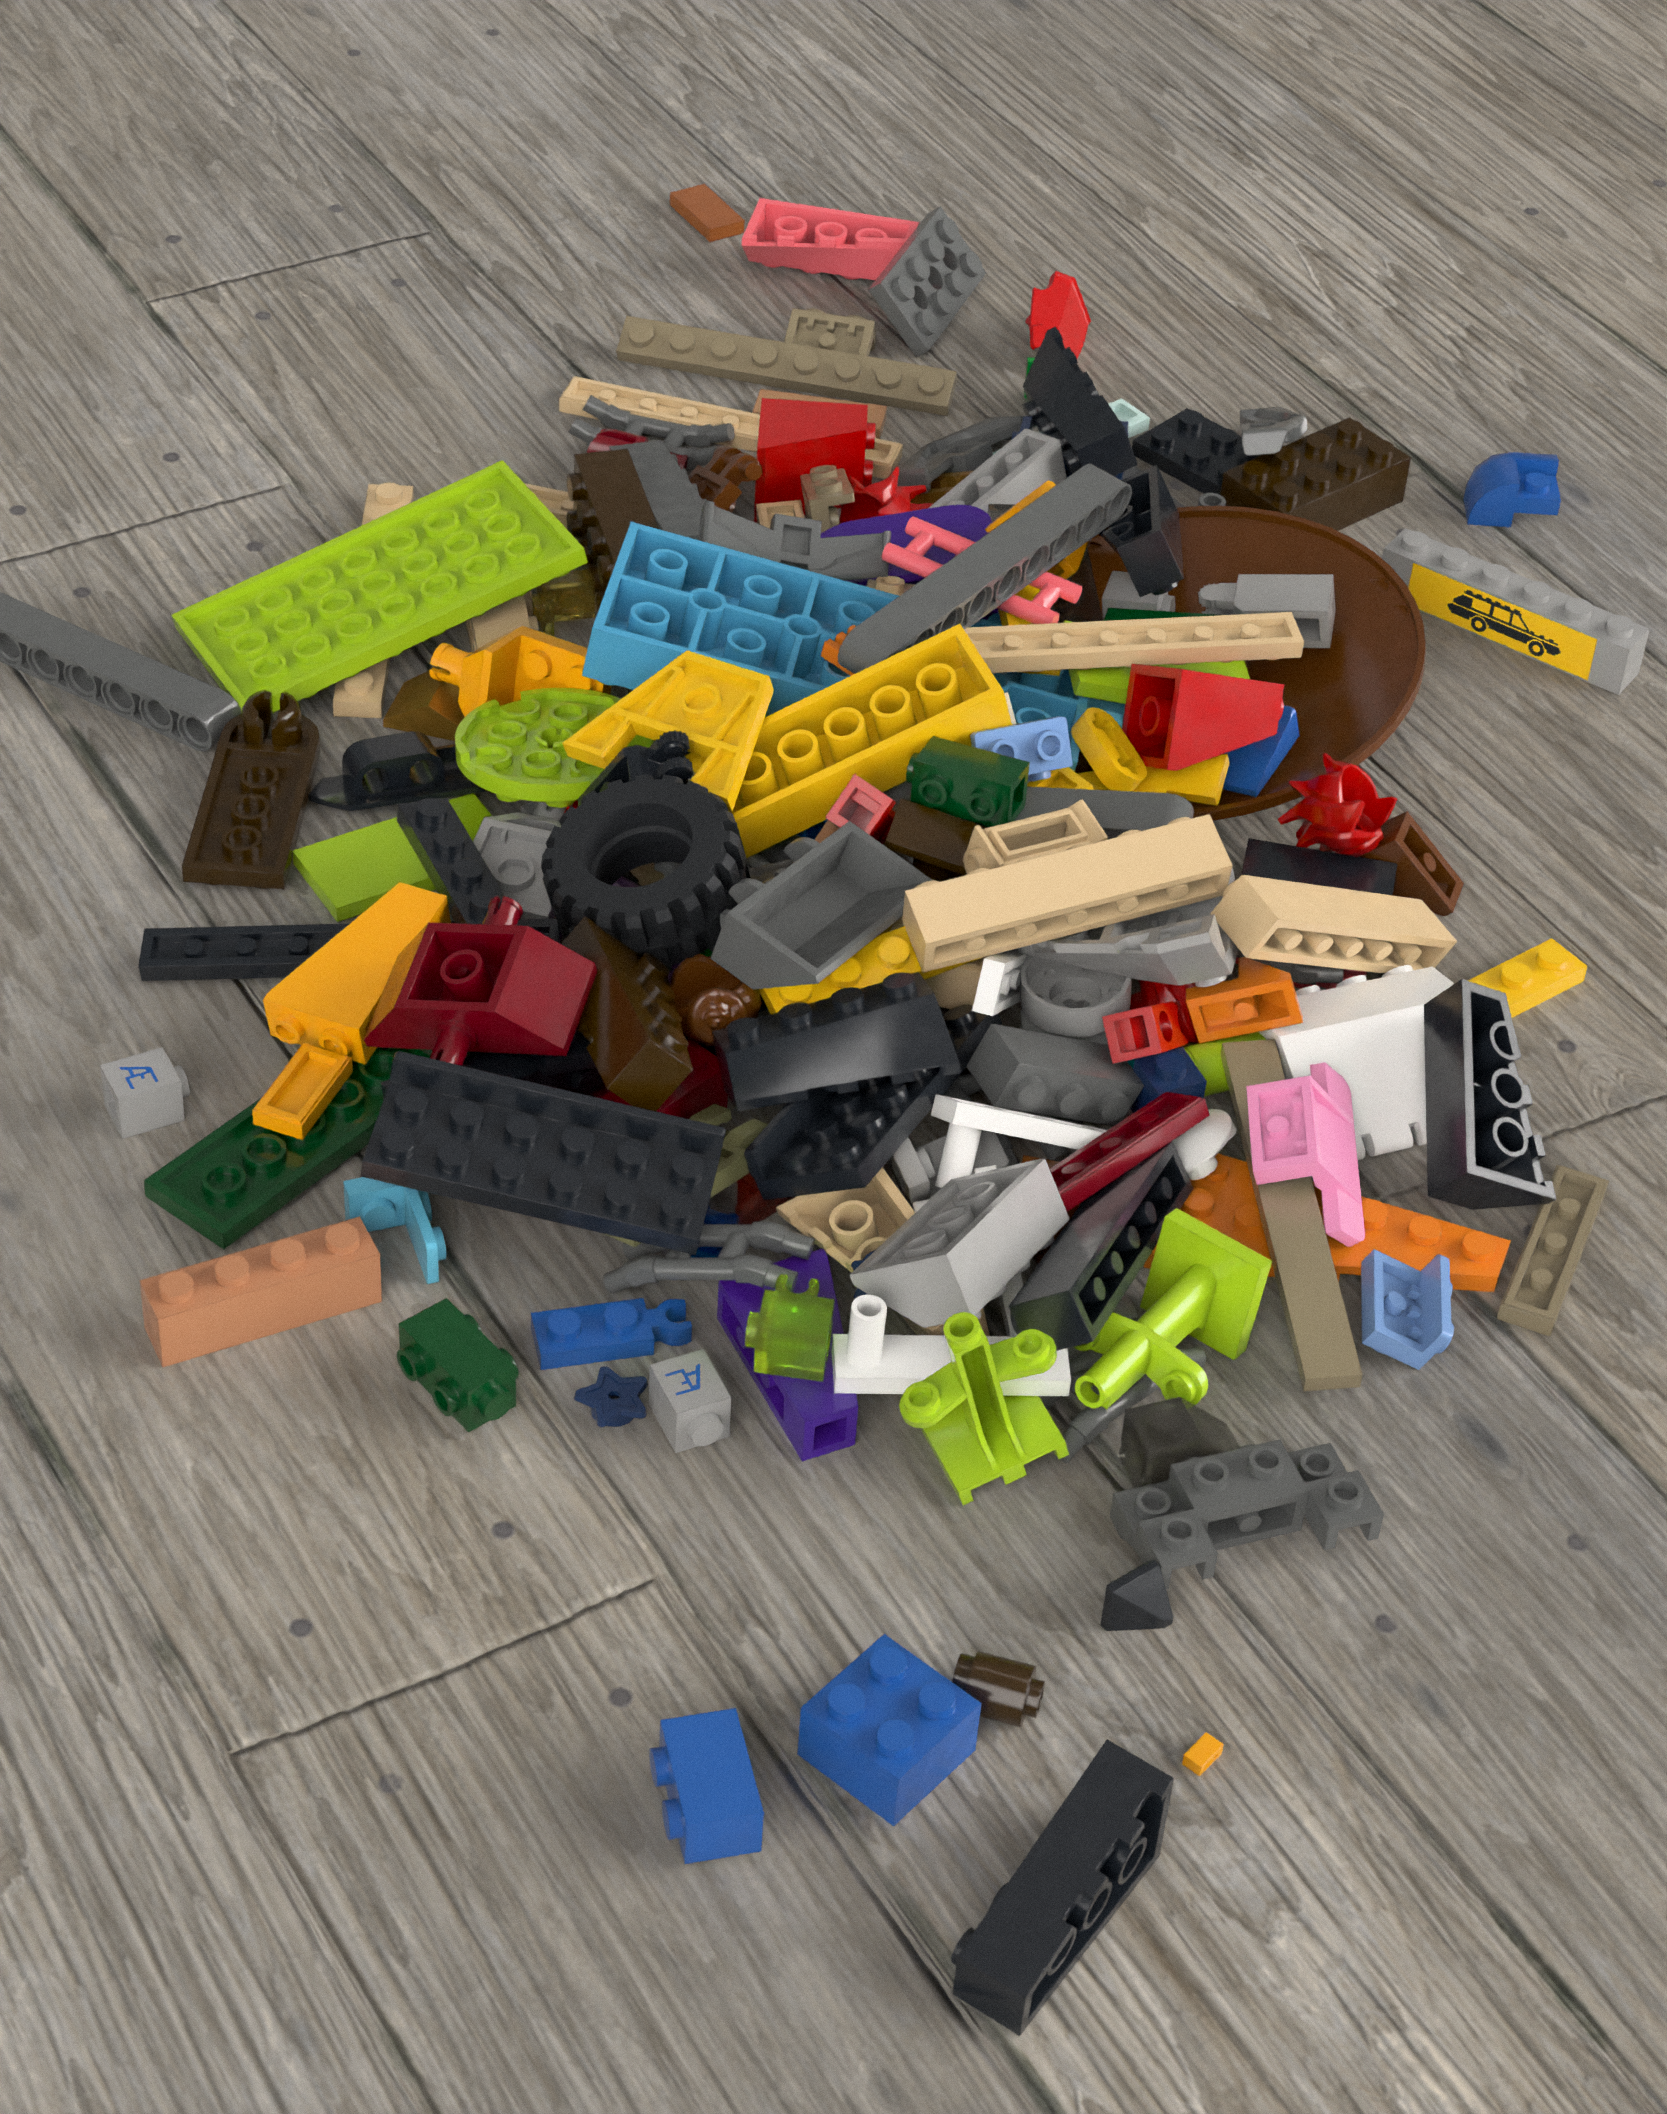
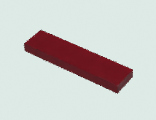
(1126, 1145)

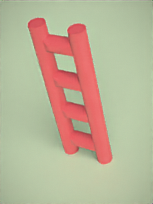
(927, 535)

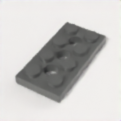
(928, 281)

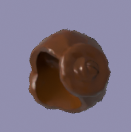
(710, 998)

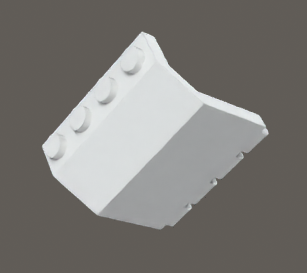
(1376, 1043)

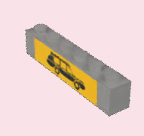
(1518, 612)

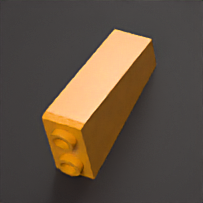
(340, 985)

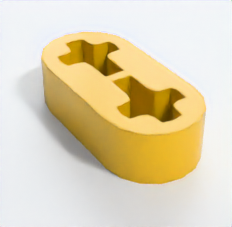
(1108, 750)

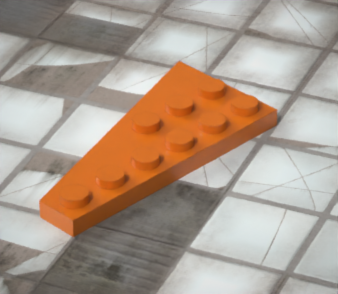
(1230, 1206)

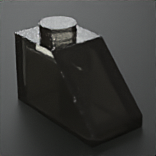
(1166, 1435)

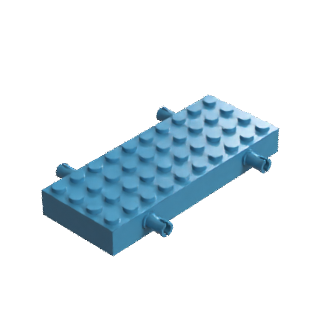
(757, 615)

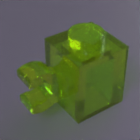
(791, 1332)

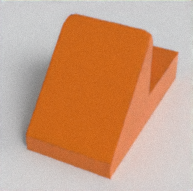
(1252, 1003)

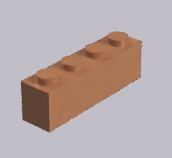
(261, 1291)

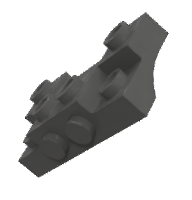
(1242, 1500)

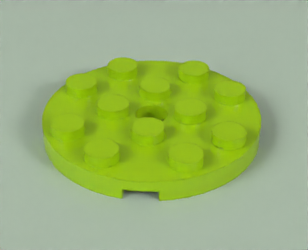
(520, 747)

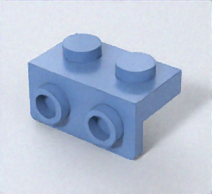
(1040, 742)
(1406, 1308)

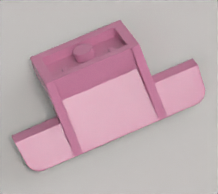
(1306, 1131)

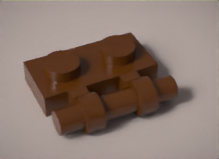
(723, 474)

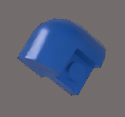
(1512, 485)

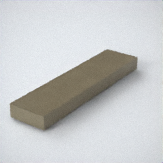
(1553, 1251)

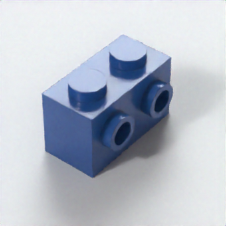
(708, 1786)

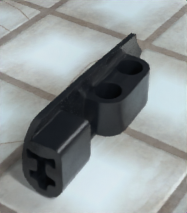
(395, 774)

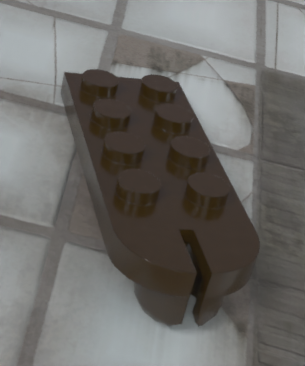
(254, 797)

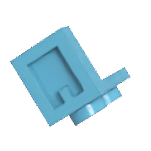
(391, 1205)

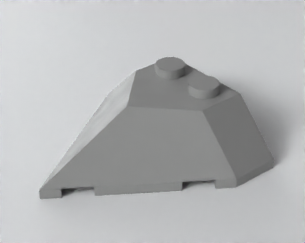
(1161, 947)

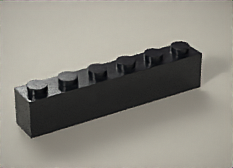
(1101, 1252)

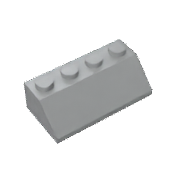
(965, 1243)

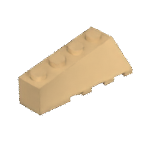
(856, 1223)

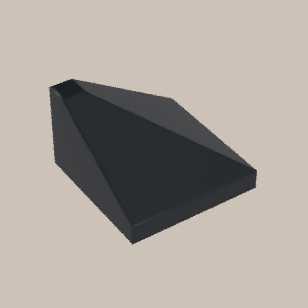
(1137, 1600)

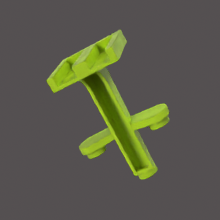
(1196, 1288)
(969, 1420)

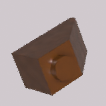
(1420, 866)

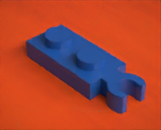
(607, 1331)

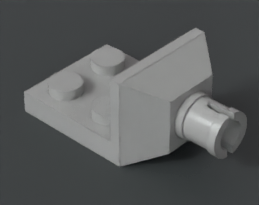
(514, 851)

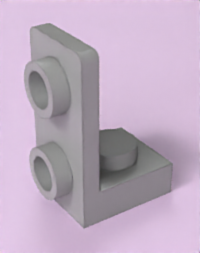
(918, 1167)

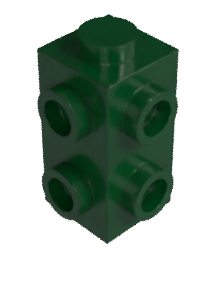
(968, 782)
(457, 1365)

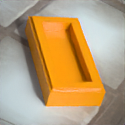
(302, 1091)

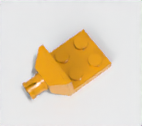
(512, 664)

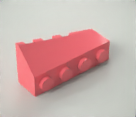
(823, 239)

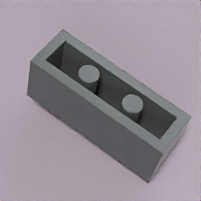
(1053, 1075)

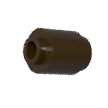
(1001, 1686)

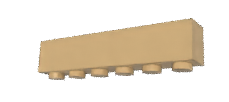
(1065, 892)
(1330, 926)

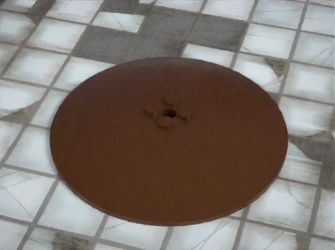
(1342, 694)

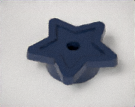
(614, 1411)

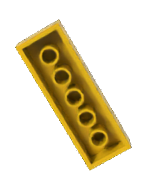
(864, 729)

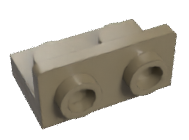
(831, 331)
(823, 490)

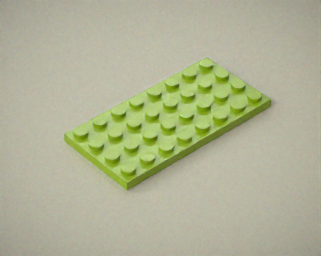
(380, 588)

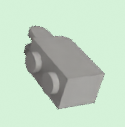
(1305, 595)

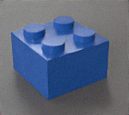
(888, 1729)

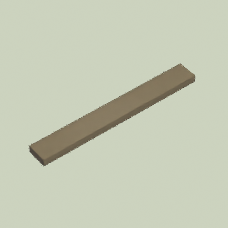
(1295, 1241)

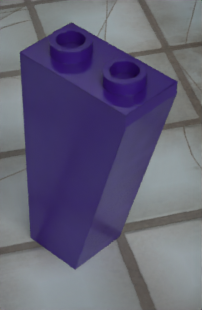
(807, 1410)

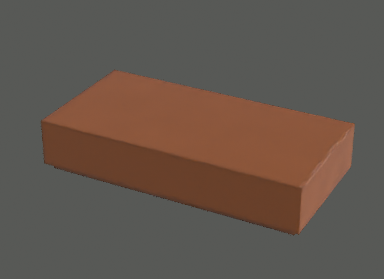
(707, 212)

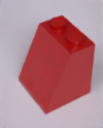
(808, 435)
(1195, 715)

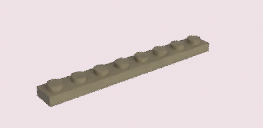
(787, 365)

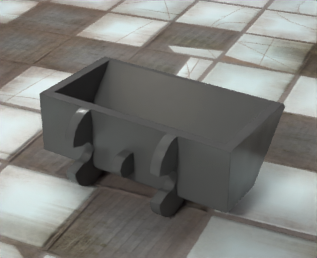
(814, 910)

